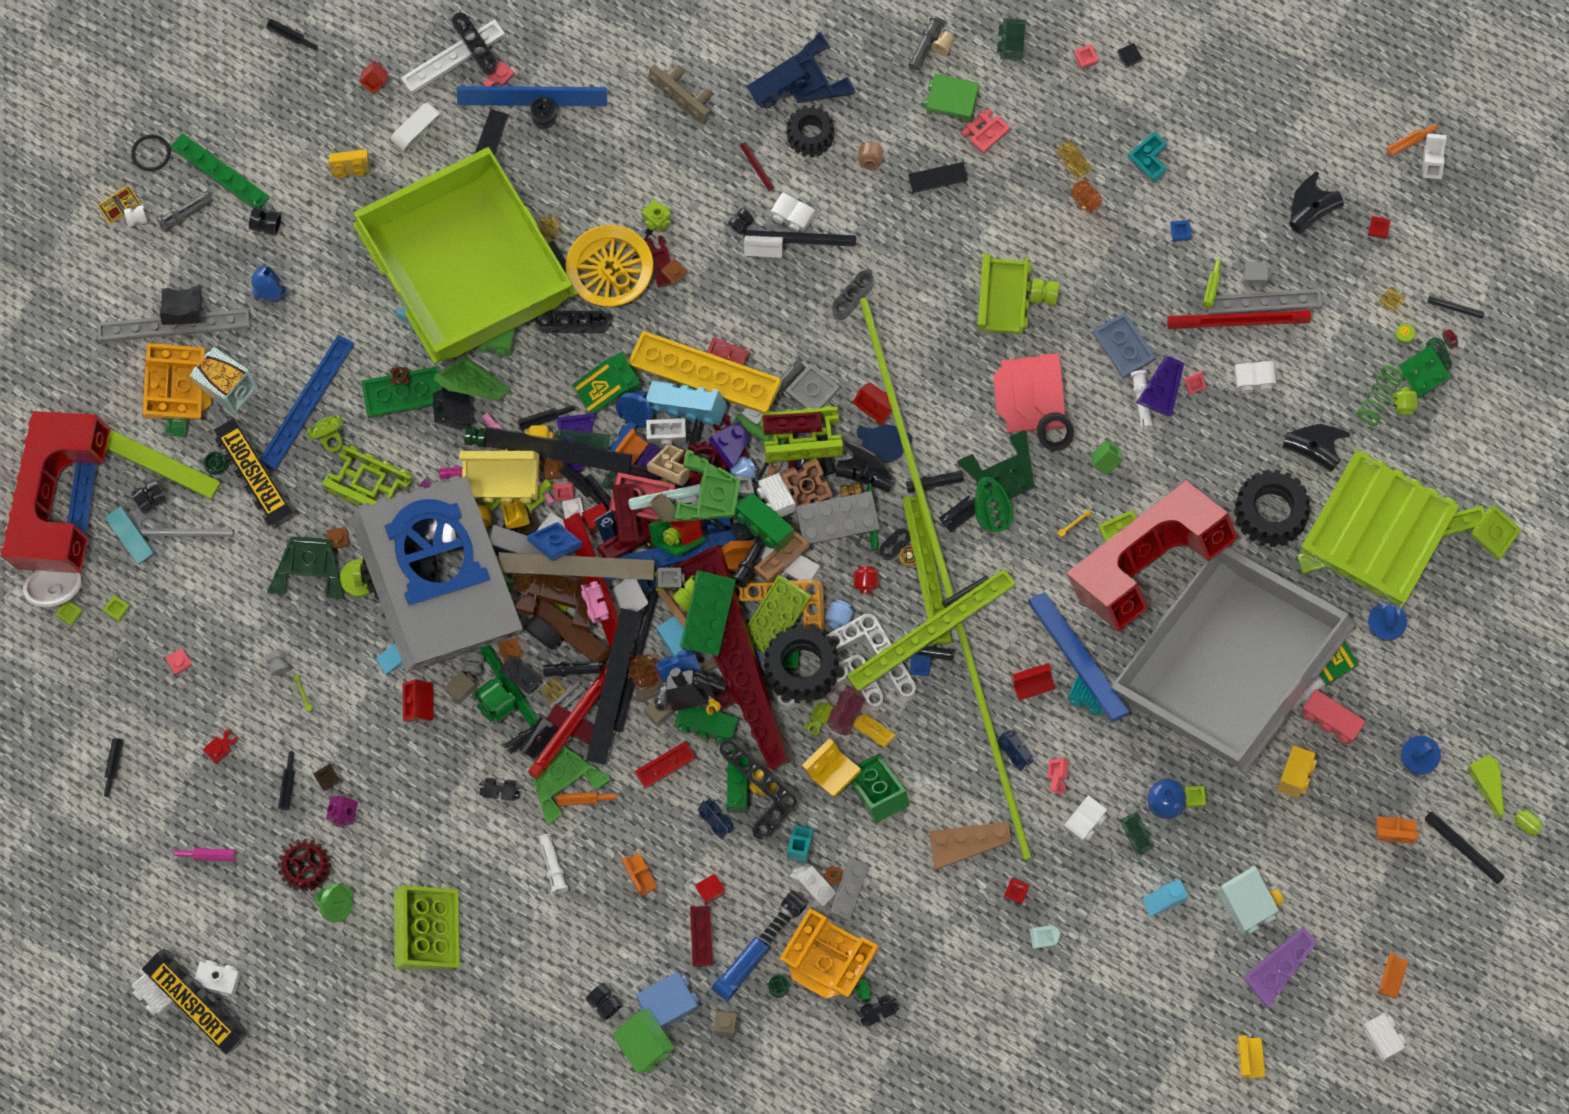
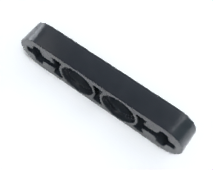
(472, 44)

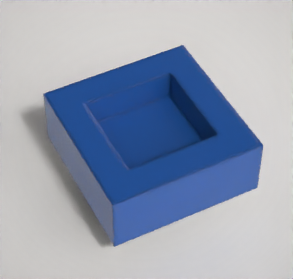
(1180, 230)
(920, 665)

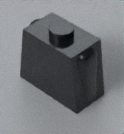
(451, 408)

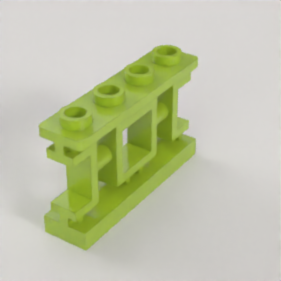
(805, 447)
(357, 494)

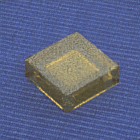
(548, 226)
(1392, 299)
(552, 690)

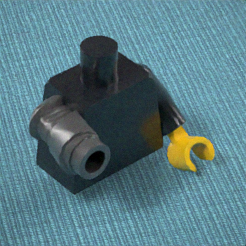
(685, 691)

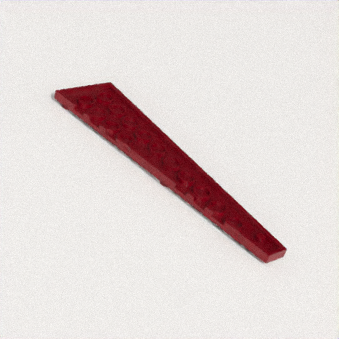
(740, 665)

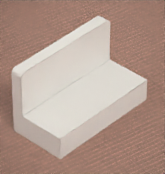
(763, 246)

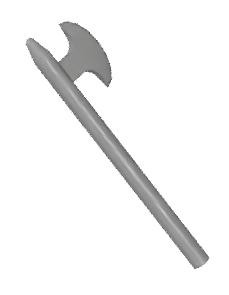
(137, 518)

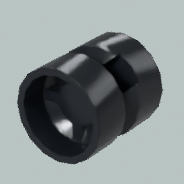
(543, 112)
(264, 220)
(143, 501)
(602, 1000)

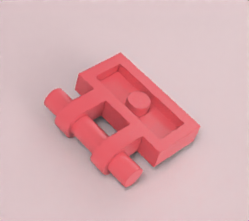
(989, 134)

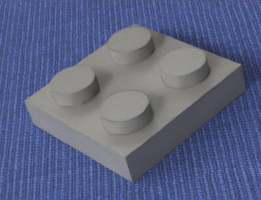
(812, 388)

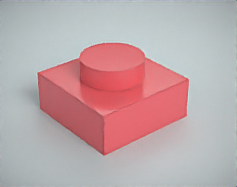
(1086, 56)
(178, 661)

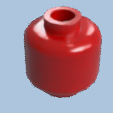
(865, 579)

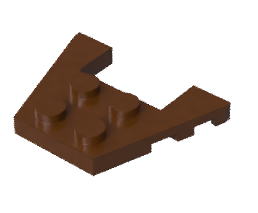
(558, 590)

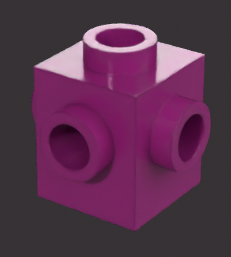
(341, 811)

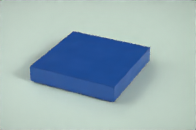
(554, 541)

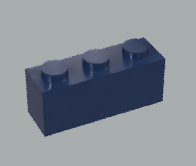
(778, 82)

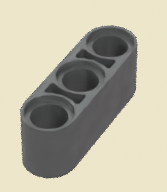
(856, 287)

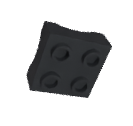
(181, 306)

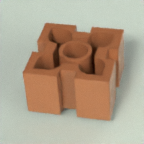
(816, 488)

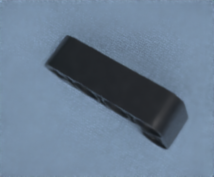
(572, 318)

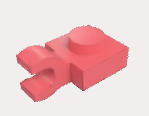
(501, 76)
(1056, 773)

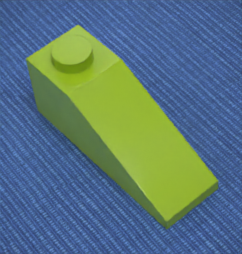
(1488, 780)

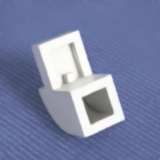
(1434, 156)

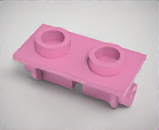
(596, 610)

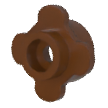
(403, 371)

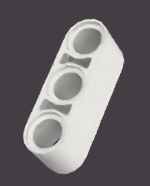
(414, 127)

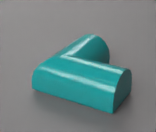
(1145, 157)

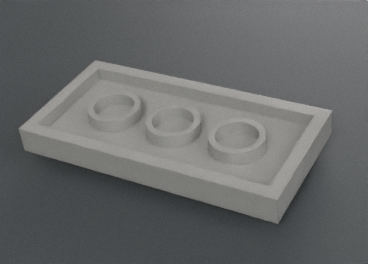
(837, 518)

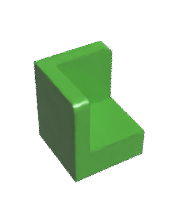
(1106, 457)

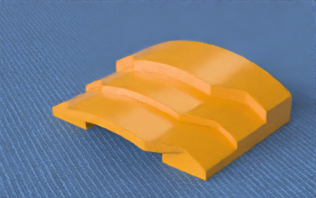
(168, 383)
(827, 957)

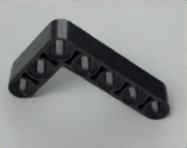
(762, 784)

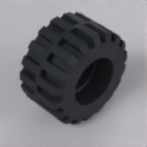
(805, 144)

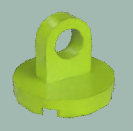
(326, 429)
(352, 579)

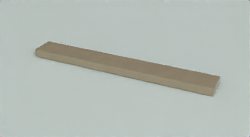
(577, 566)

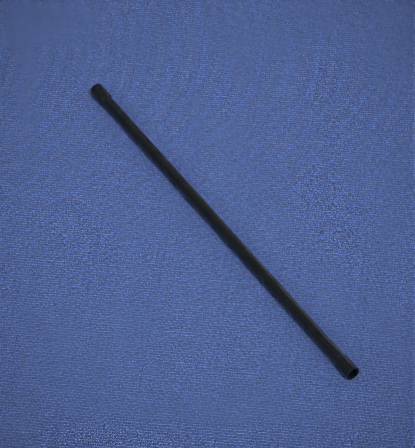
(646, 621)

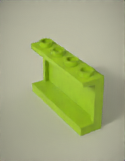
(1003, 295)

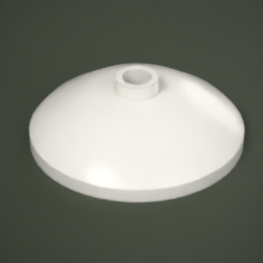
(51, 588)

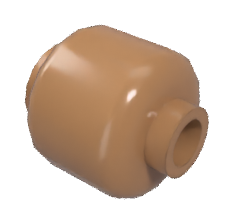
(870, 155)

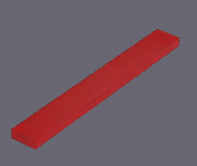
(576, 526)

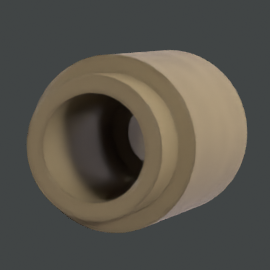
(663, 508)

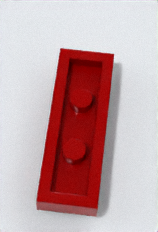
(665, 765)

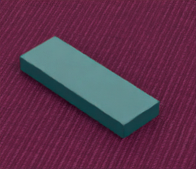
(129, 535)

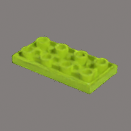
(776, 612)

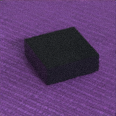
(1129, 55)

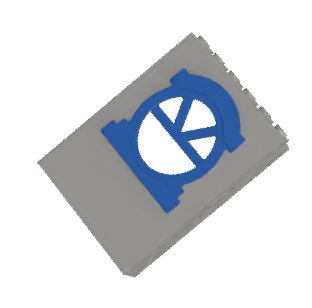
(429, 617)

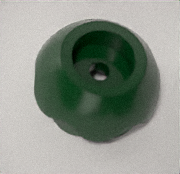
(209, 462)

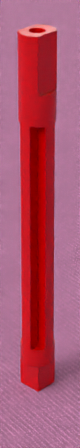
(1238, 319)
(568, 727)

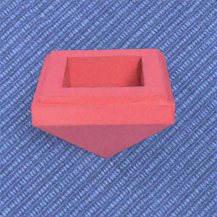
(1195, 383)
(563, 491)

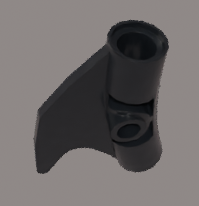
(1312, 204)
(1321, 439)
(865, 468)

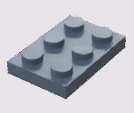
(1123, 345)

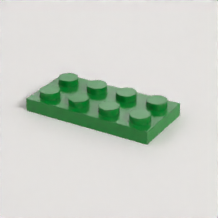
(385, 399)
(707, 613)

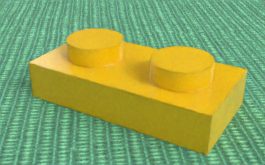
(874, 730)

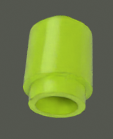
(1528, 822)

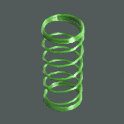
(1369, 412)

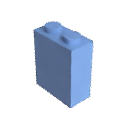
(668, 1000)

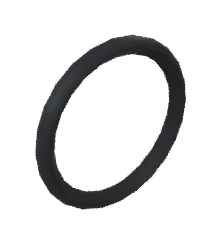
(151, 168)

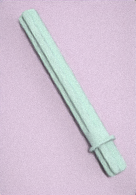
(681, 493)

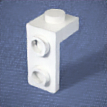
(813, 883)

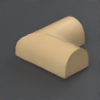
(666, 465)

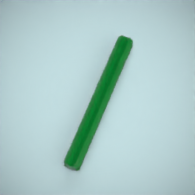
(509, 685)

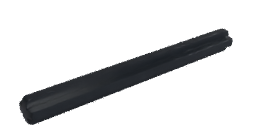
(807, 238)

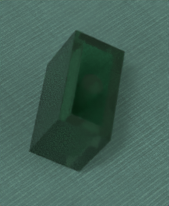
(1012, 39)

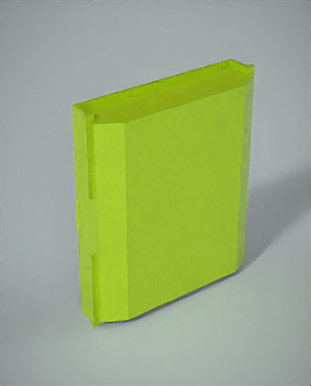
(463, 256)

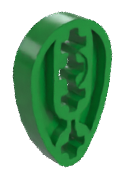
(983, 511)

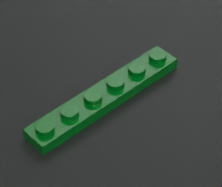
(219, 172)

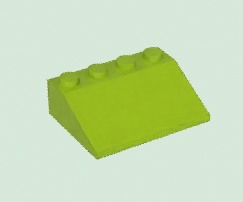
(426, 928)

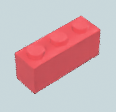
(1332, 717)

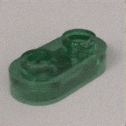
(1442, 351)

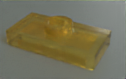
(1073, 159)

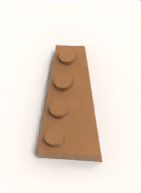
(966, 842)

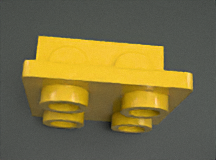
(348, 163)
(830, 768)

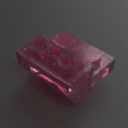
(846, 711)

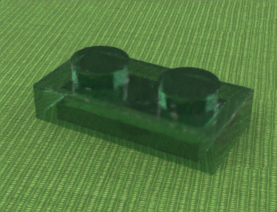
(1136, 833)

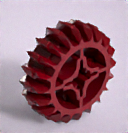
(713, 455)
(311, 868)

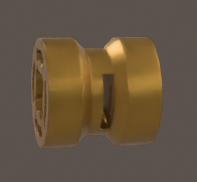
(850, 490)

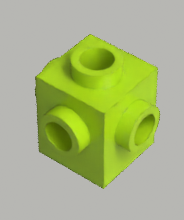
(656, 216)

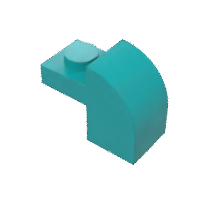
(800, 844)

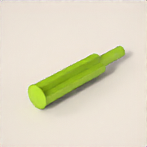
(1212, 285)

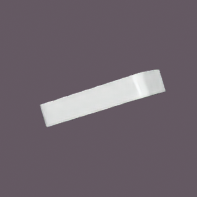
(869, 635)
(846, 667)

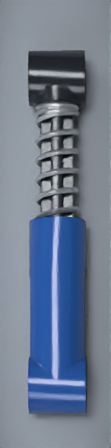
(730, 981)

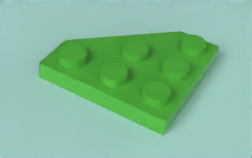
(471, 379)

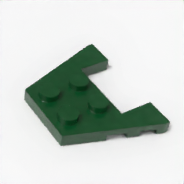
(1012, 474)
(308, 558)

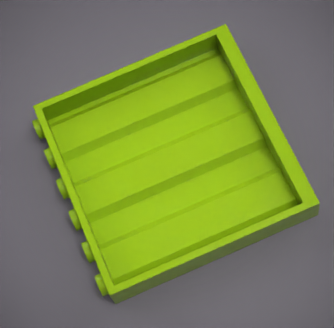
(1379, 528)

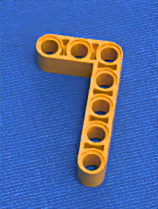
(809, 617)

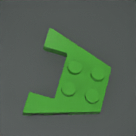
(716, 494)
(559, 775)

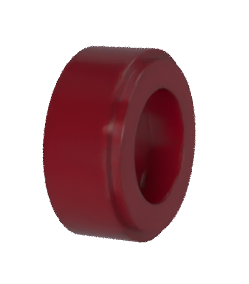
(1450, 339)

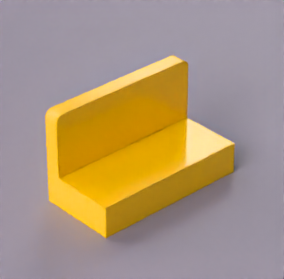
(1250, 1057)

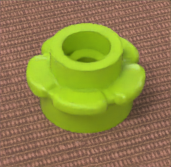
(671, 536)

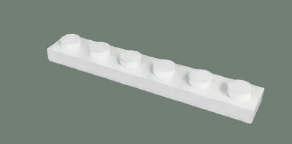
(450, 58)

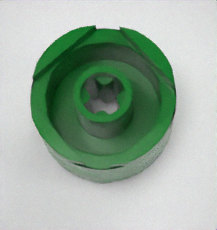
(494, 700)

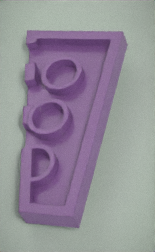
(1277, 968)

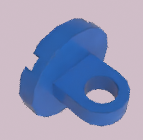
(634, 408)
(1387, 621)
(1420, 755)

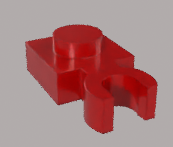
(218, 749)

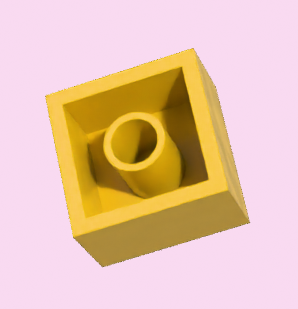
(1298, 767)

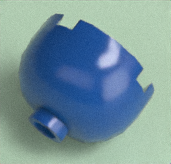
(267, 284)
(1167, 799)

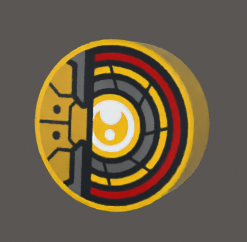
(907, 556)

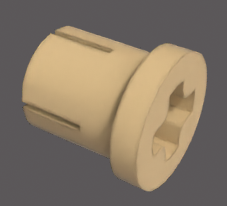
(943, 43)

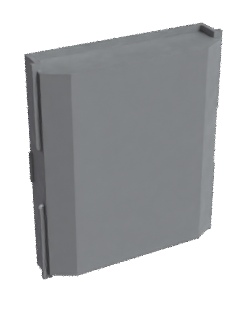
(1233, 657)

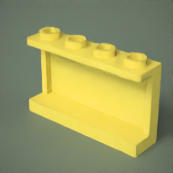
(502, 475)

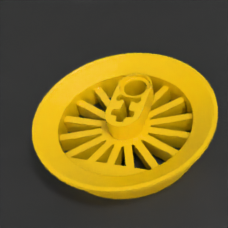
(590, 245)

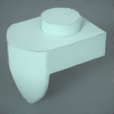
(1045, 936)

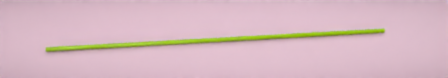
(945, 579)

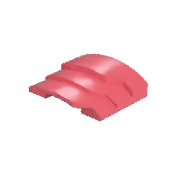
(1028, 391)

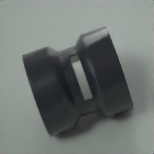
(741, 221)

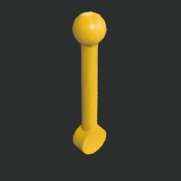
(1087, 513)

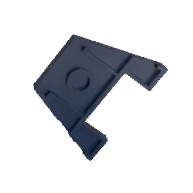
(817, 85)

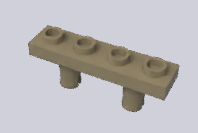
(684, 100)

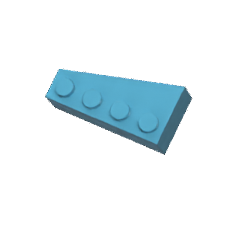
(687, 402)

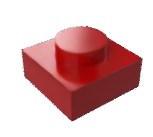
(1379, 227)
(1016, 891)

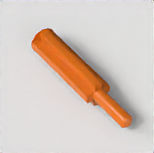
(1409, 140)
(582, 798)

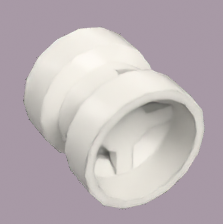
(135, 216)

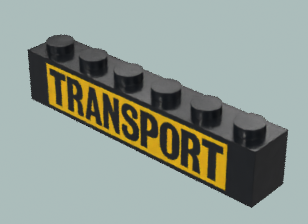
(253, 473)
(195, 1001)

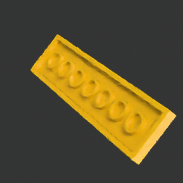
(700, 369)

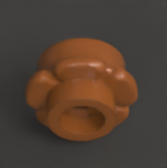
(833, 870)

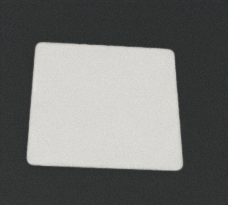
(629, 595)

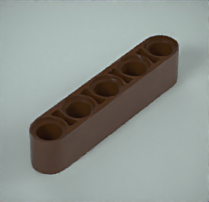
(576, 637)

